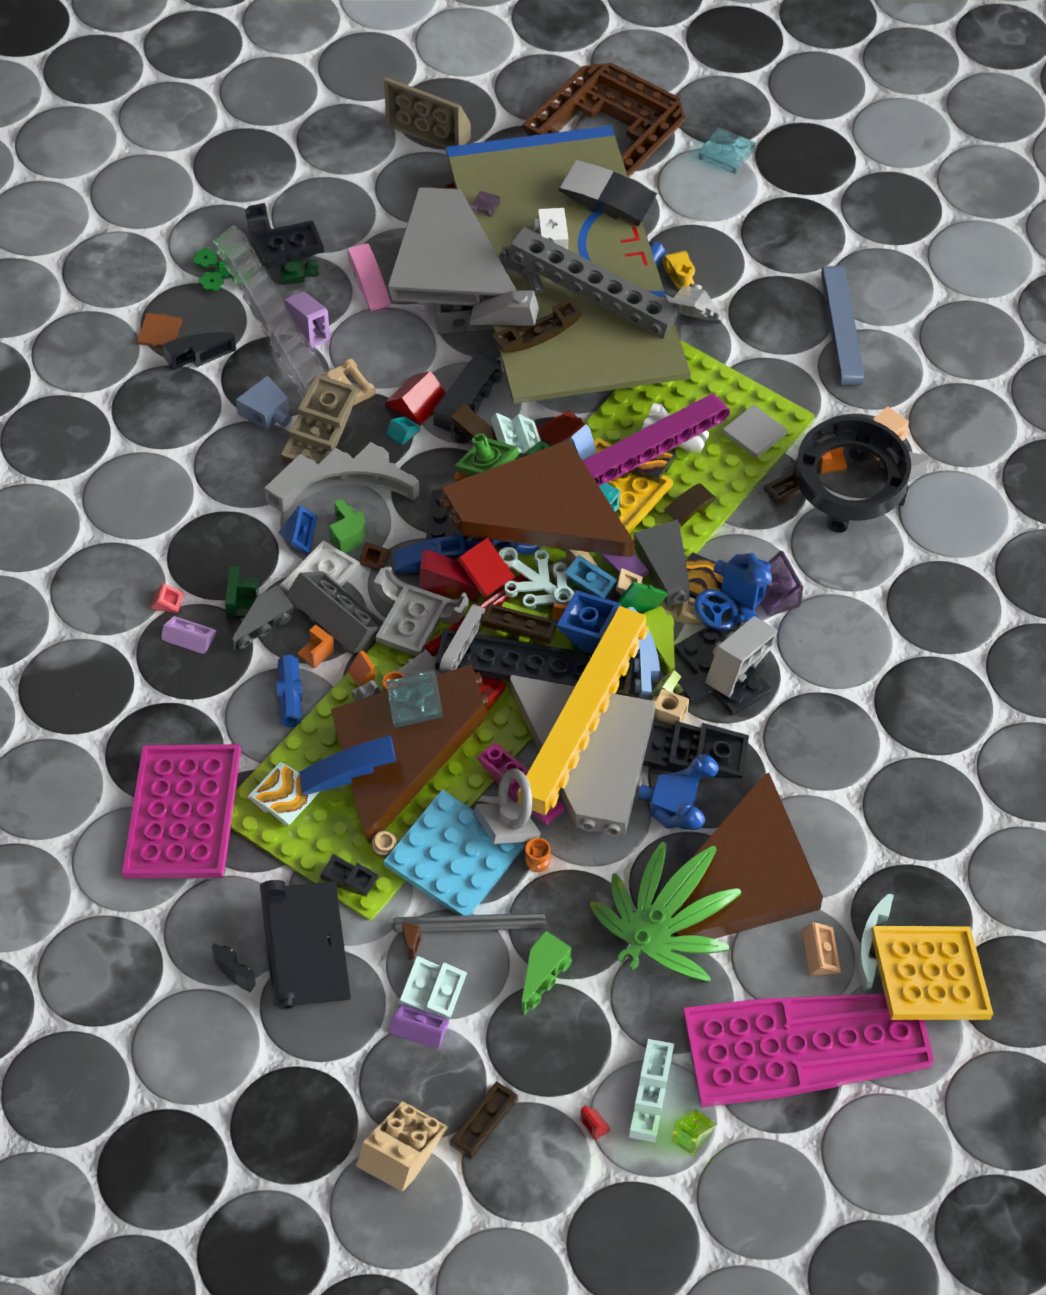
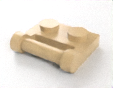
(350, 366)

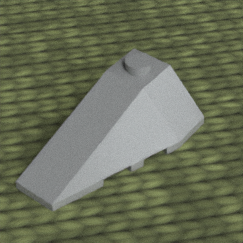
(696, 303)

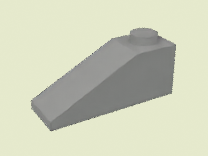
(510, 308)

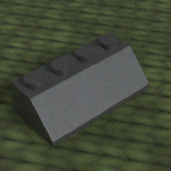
(335, 610)

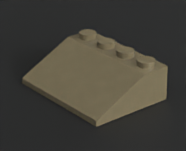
(425, 115)

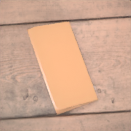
(821, 950)

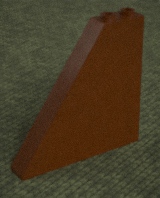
(538, 502)
(418, 747)
(760, 858)

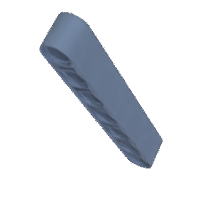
(842, 325)

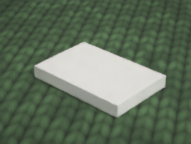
(327, 559)

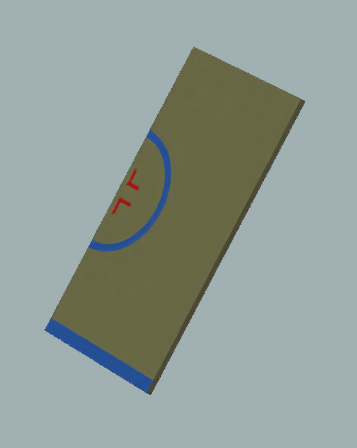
(600, 347)

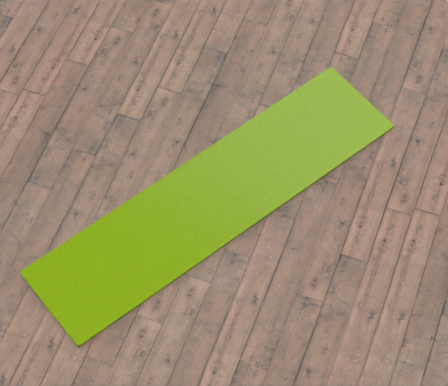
(331, 819)

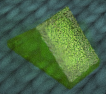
(692, 1131)

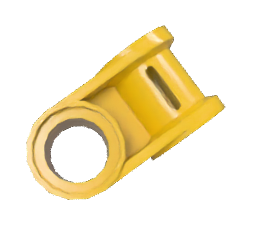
(679, 269)

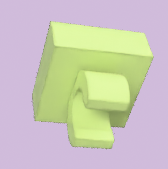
(668, 683)

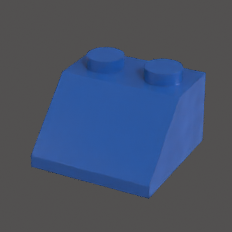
(587, 620)

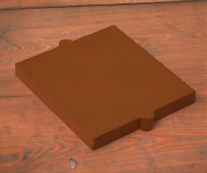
(158, 330)

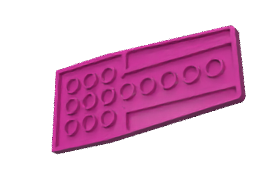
(798, 1046)

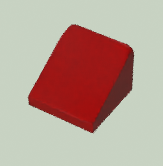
(593, 1122)

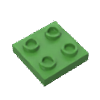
(486, 455)

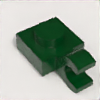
(295, 272)

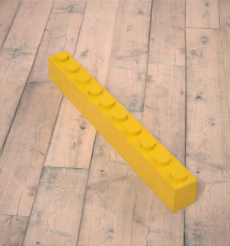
(583, 708)

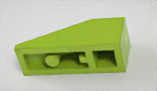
(662, 632)

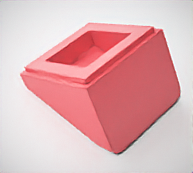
(167, 599)

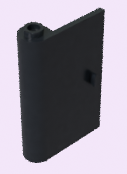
(301, 956)

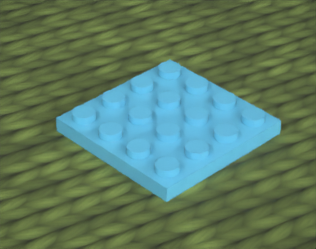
(451, 856)

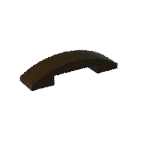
(546, 328)

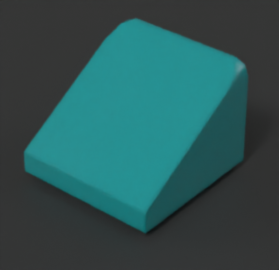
(402, 429)

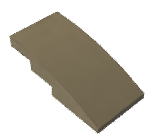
(320, 419)

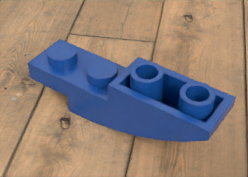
(409, 557)

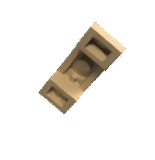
(681, 612)

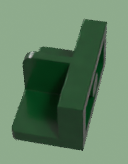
(240, 593)

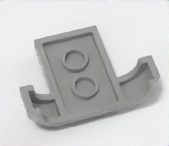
(413, 613)

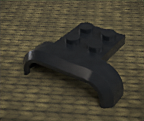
(281, 243)

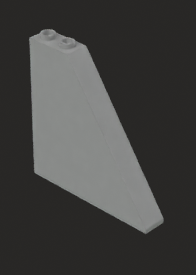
(446, 254)
(609, 769)

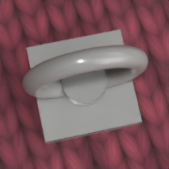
(507, 820)

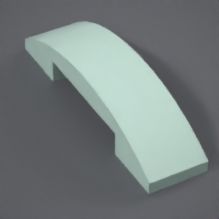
(866, 965)

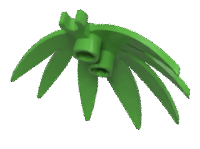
(652, 925)

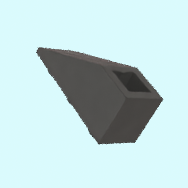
(266, 613)

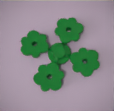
(211, 281)

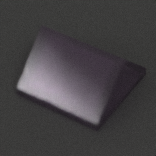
(785, 588)

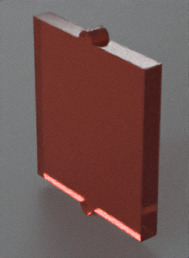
(561, 428)

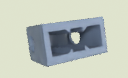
(264, 405)

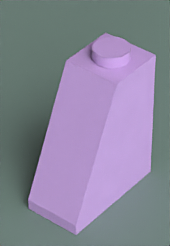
(311, 317)

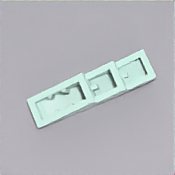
(651, 1090)

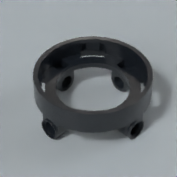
(861, 437)

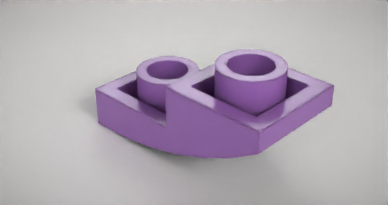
(630, 564)

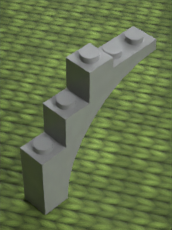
(336, 470)

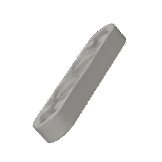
(462, 639)

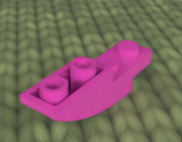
(497, 763)

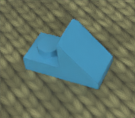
(590, 578)

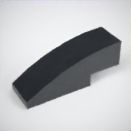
(198, 348)

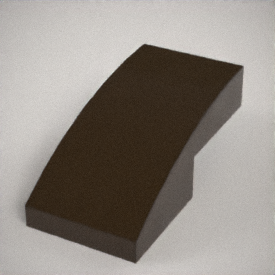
(690, 502)

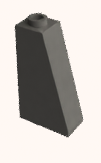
(664, 557)

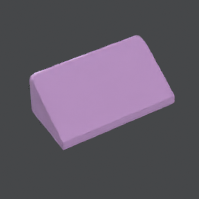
(188, 634)

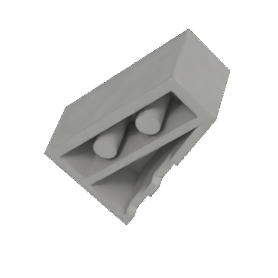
(739, 652)

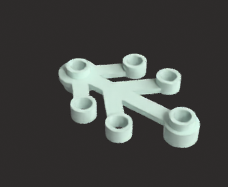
(537, 581)

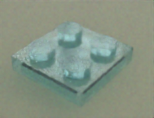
(726, 150)
(414, 699)

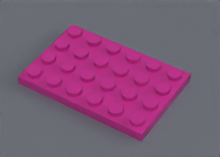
(182, 811)

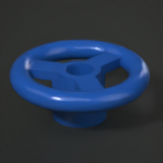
(712, 613)

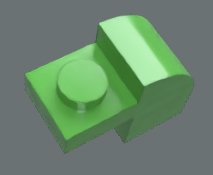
(349, 529)

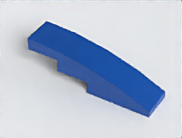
(347, 764)

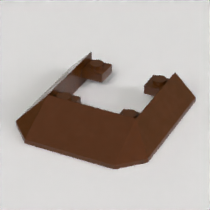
(620, 94)

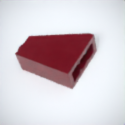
(445, 577)

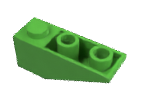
(546, 961)

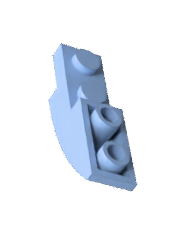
(645, 665)

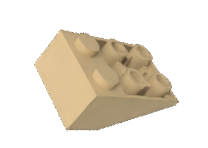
(400, 1146)

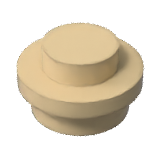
(383, 843)

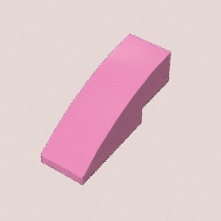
(368, 277)

